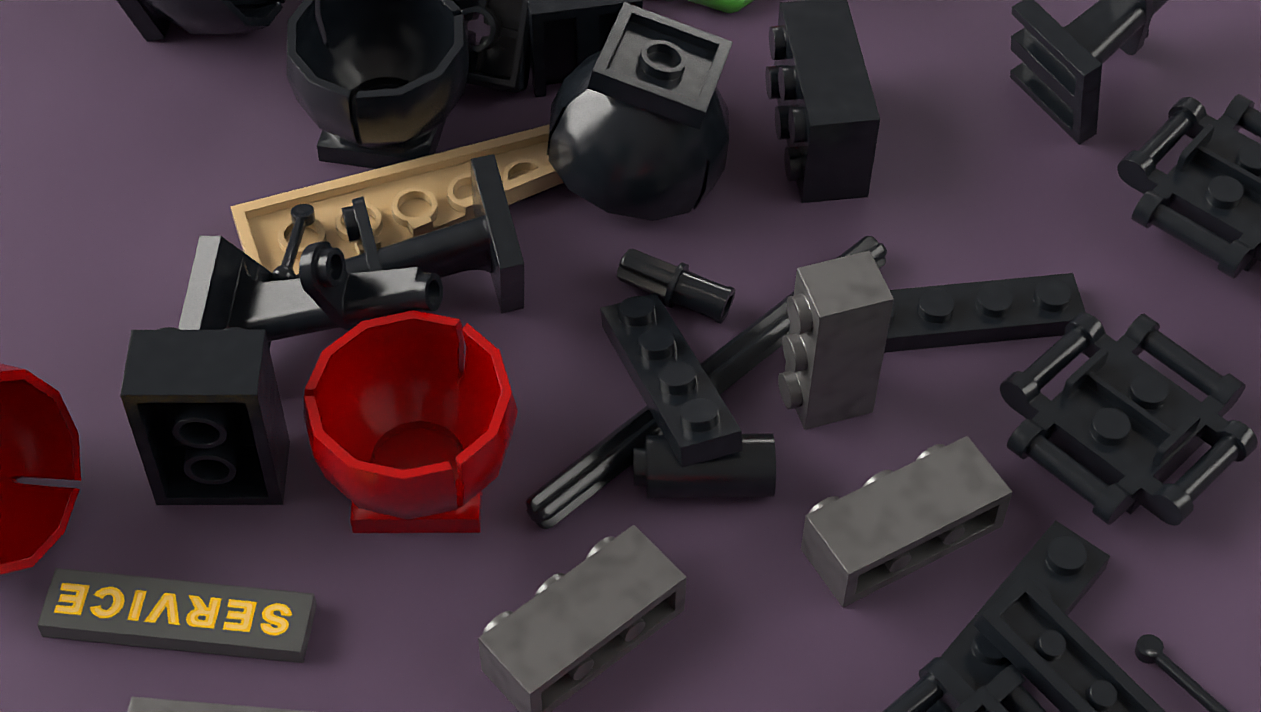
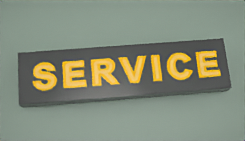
(178, 615)

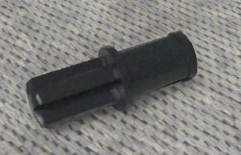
(676, 284)

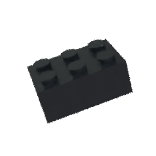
(822, 100)
(206, 416)

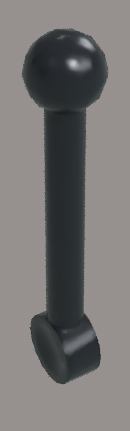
(302, 216)
(1150, 650)

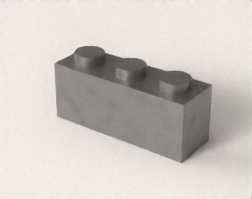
(835, 339)
(904, 519)
(582, 622)

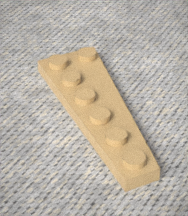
(399, 198)

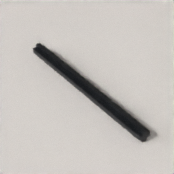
(615, 451)

